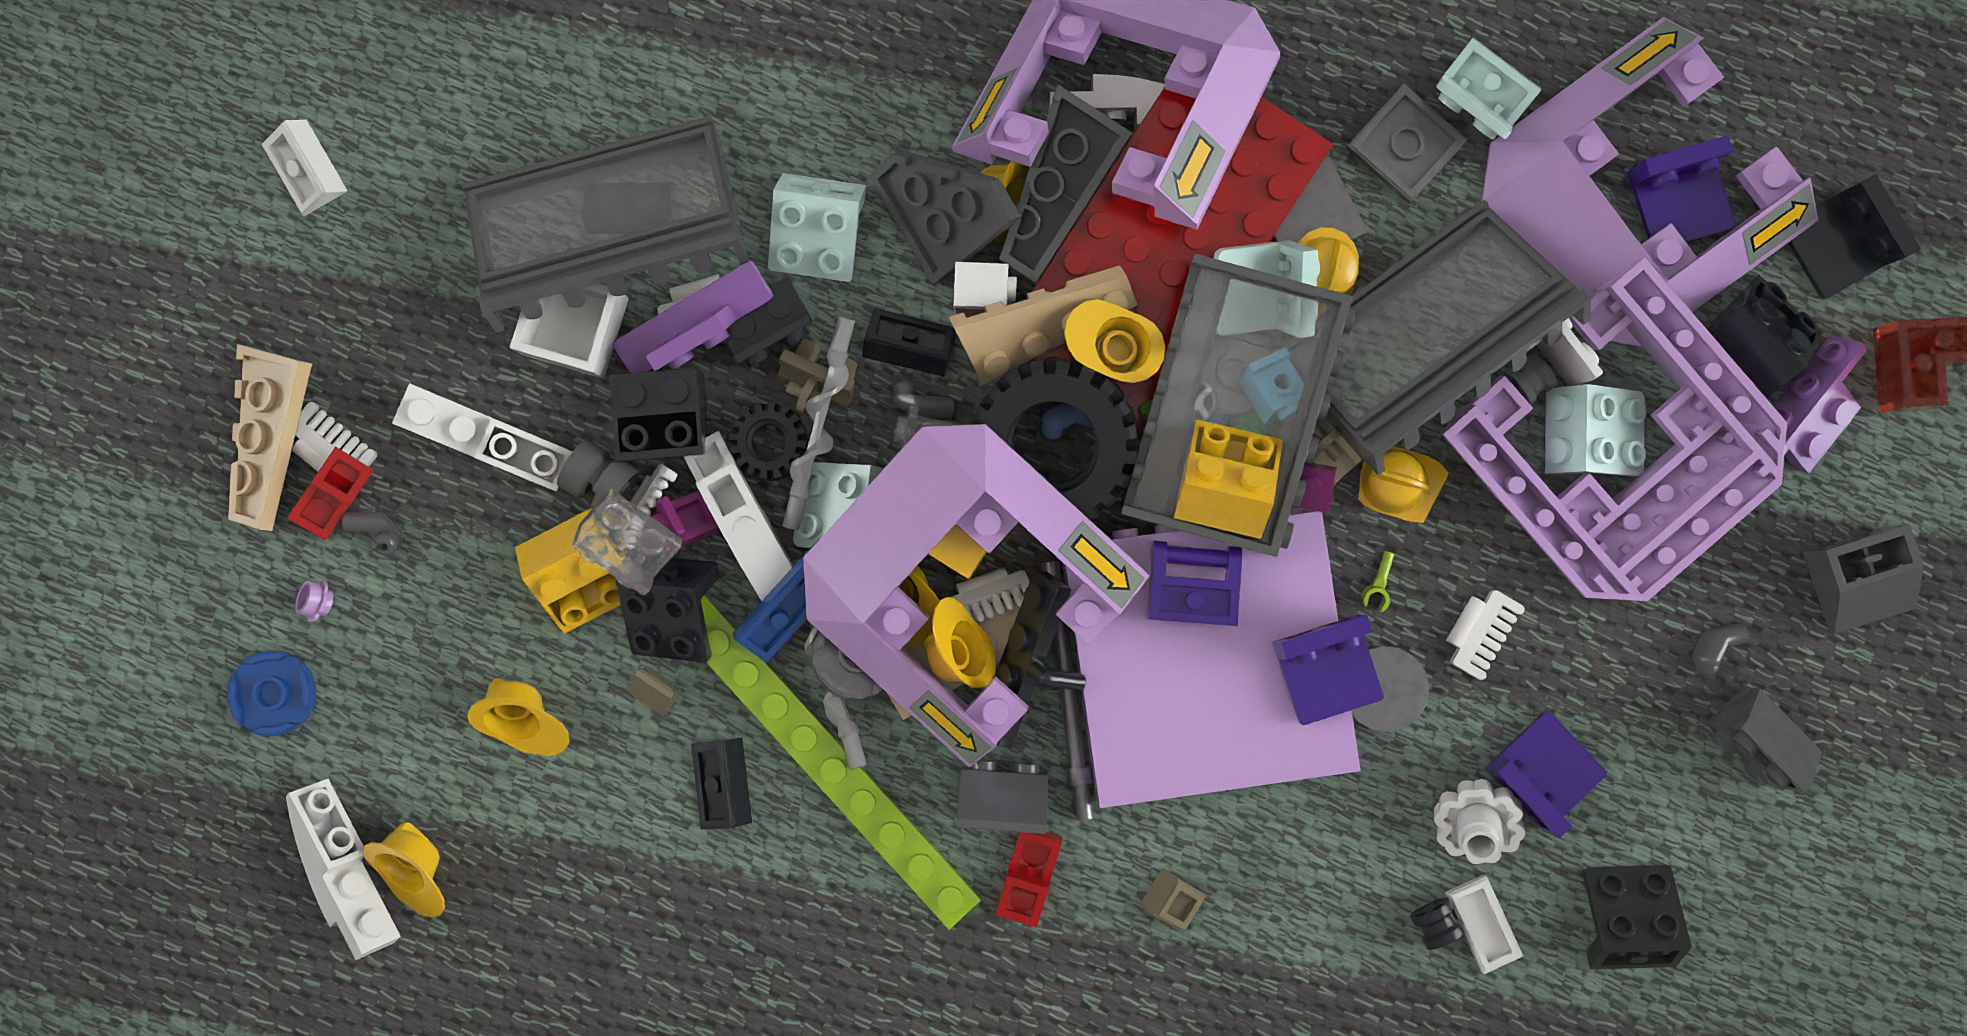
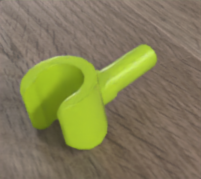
(1380, 583)

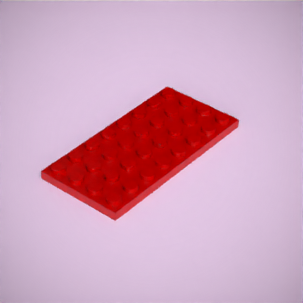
(1248, 208)

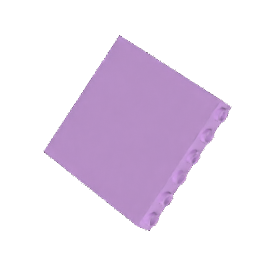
(1207, 703)

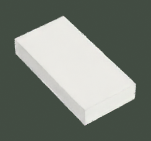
(1485, 924)

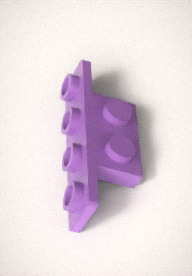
(693, 321)
(1819, 403)

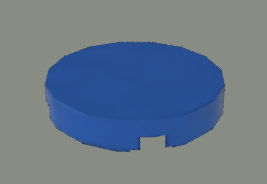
(283, 686)

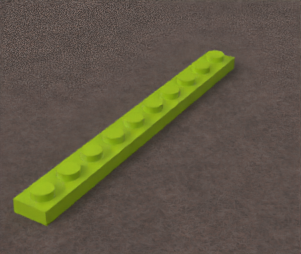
(828, 767)

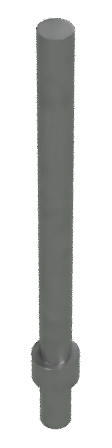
(1079, 773)

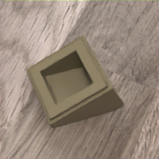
(653, 690)
(1173, 900)

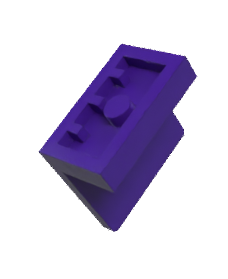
(1684, 190)
(1329, 669)
(1547, 772)

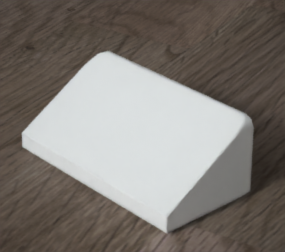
(303, 165)

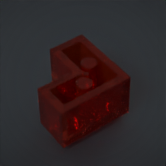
(1914, 360)

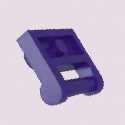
(1194, 598)

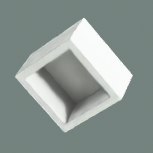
(573, 336)

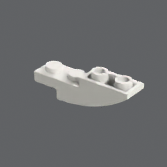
(1120, 97)
(481, 436)
(739, 515)
(335, 869)

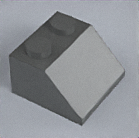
(1003, 797)

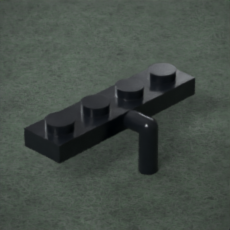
(1029, 643)

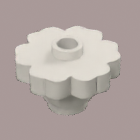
(1479, 821)

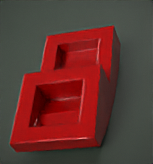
(330, 493)
(1028, 877)

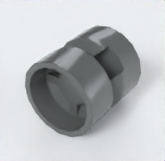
(592, 474)

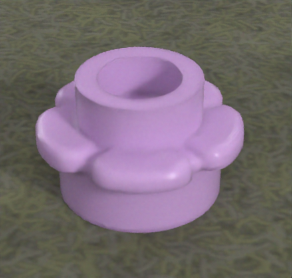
(314, 600)

